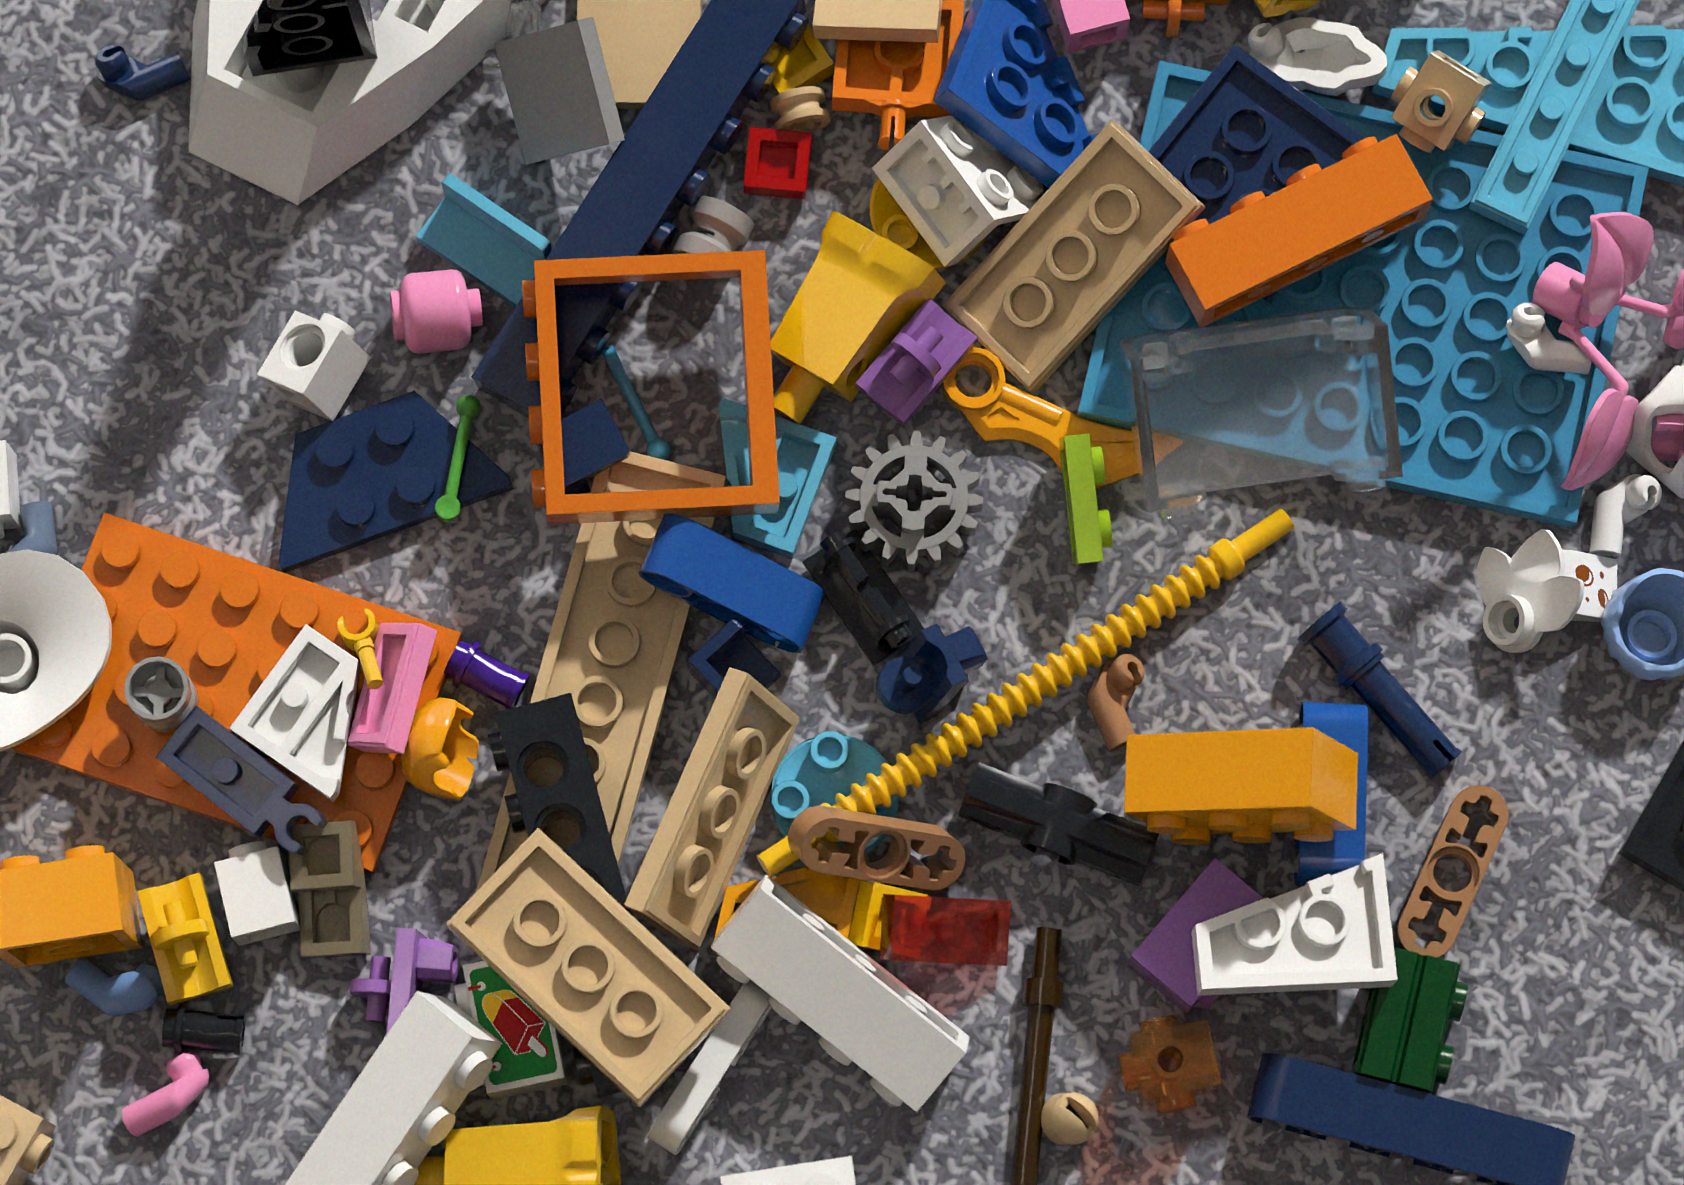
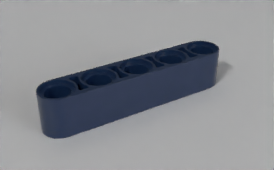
(1409, 1122)

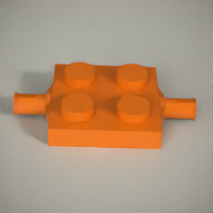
(895, 76)

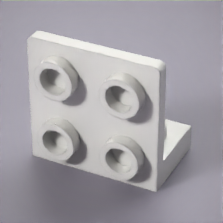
(955, 185)

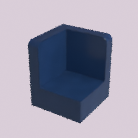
(589, 446)
(733, 650)

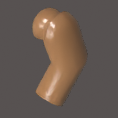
(1111, 695)

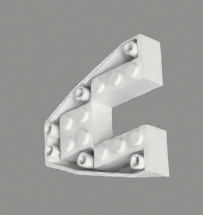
(316, 123)

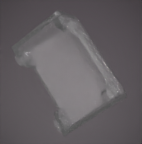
(1261, 405)

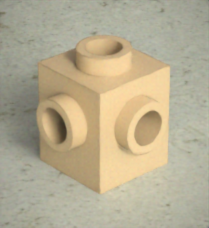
(1456, 86)

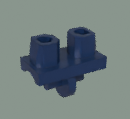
(929, 672)

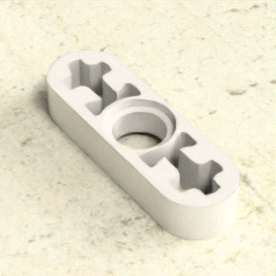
(701, 1080)

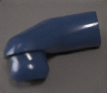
(135, 78)

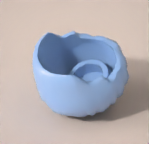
(1647, 625)

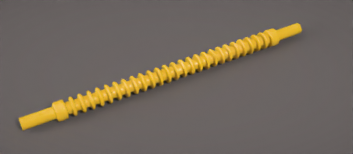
(1223, 560)

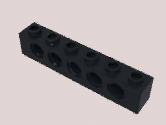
(553, 731)

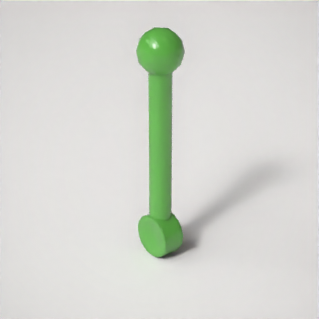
(448, 506)

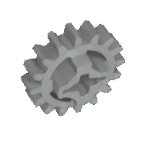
(937, 498)

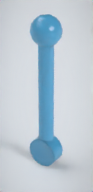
(656, 447)

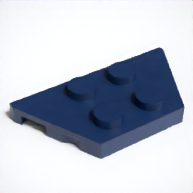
(375, 478)

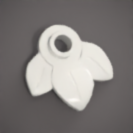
(1527, 586)

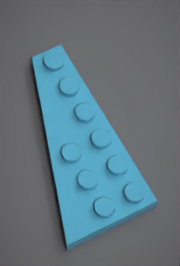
(1633, 111)

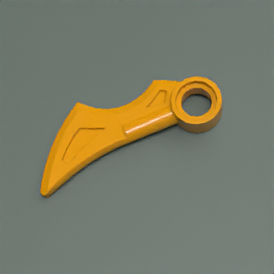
(1022, 417)

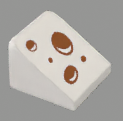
(1599, 581)

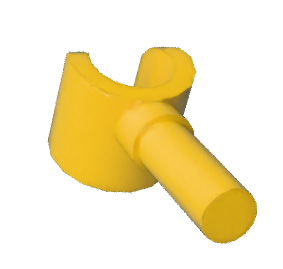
(364, 647)

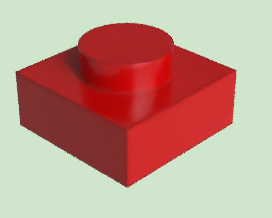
(777, 163)

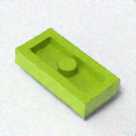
(1081, 471)

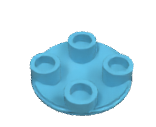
(820, 770)

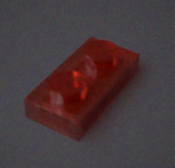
(944, 930)

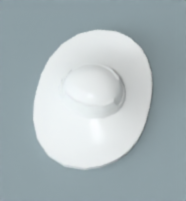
(50, 641)

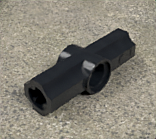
(1059, 823)

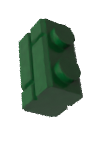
(1409, 1021)

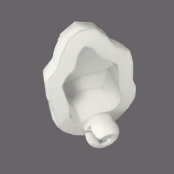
(1333, 57)

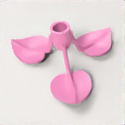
(1616, 261)

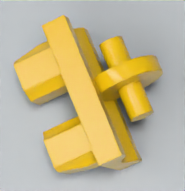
(185, 939)

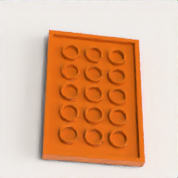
(227, 632)

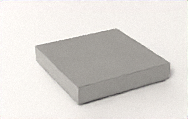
(559, 91)

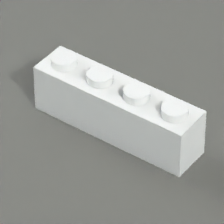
(839, 994)
(402, 1098)

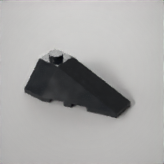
(309, 35)

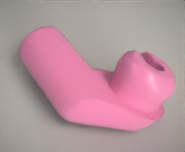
(170, 1101)

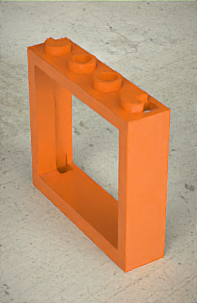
(545, 420)

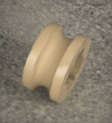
(800, 109)

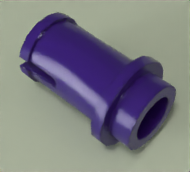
(485, 674)

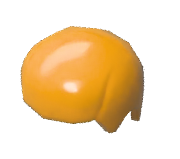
(438, 750)

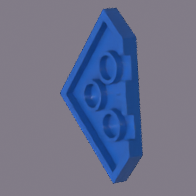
(1015, 87)

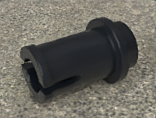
(203, 1030)

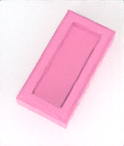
(387, 713)

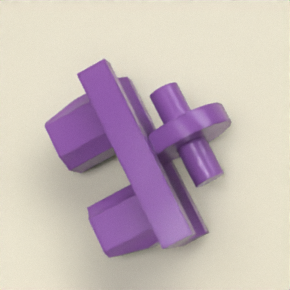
(916, 362)
(414, 962)

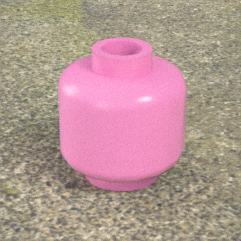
(435, 311)

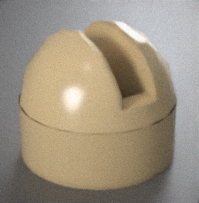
(1064, 1126)

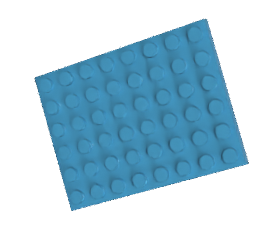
(1467, 404)

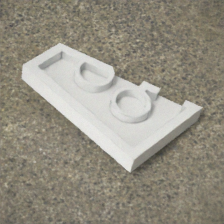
(1305, 940)

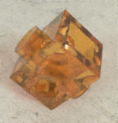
(1188, 1046)

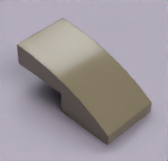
(330, 891)

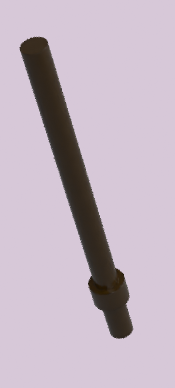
(1042, 995)

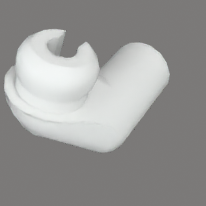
(1539, 347)
(1619, 506)

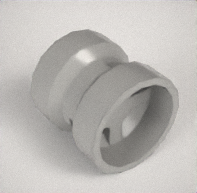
(715, 229)
(157, 682)

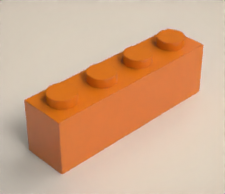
(1297, 229)

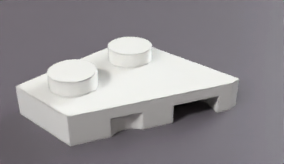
(305, 712)

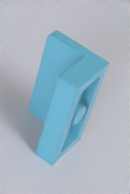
(483, 240)

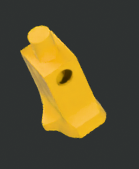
(846, 313)
(556, 1152)

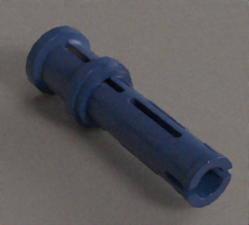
(1360, 667)

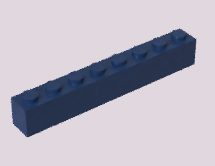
(648, 183)

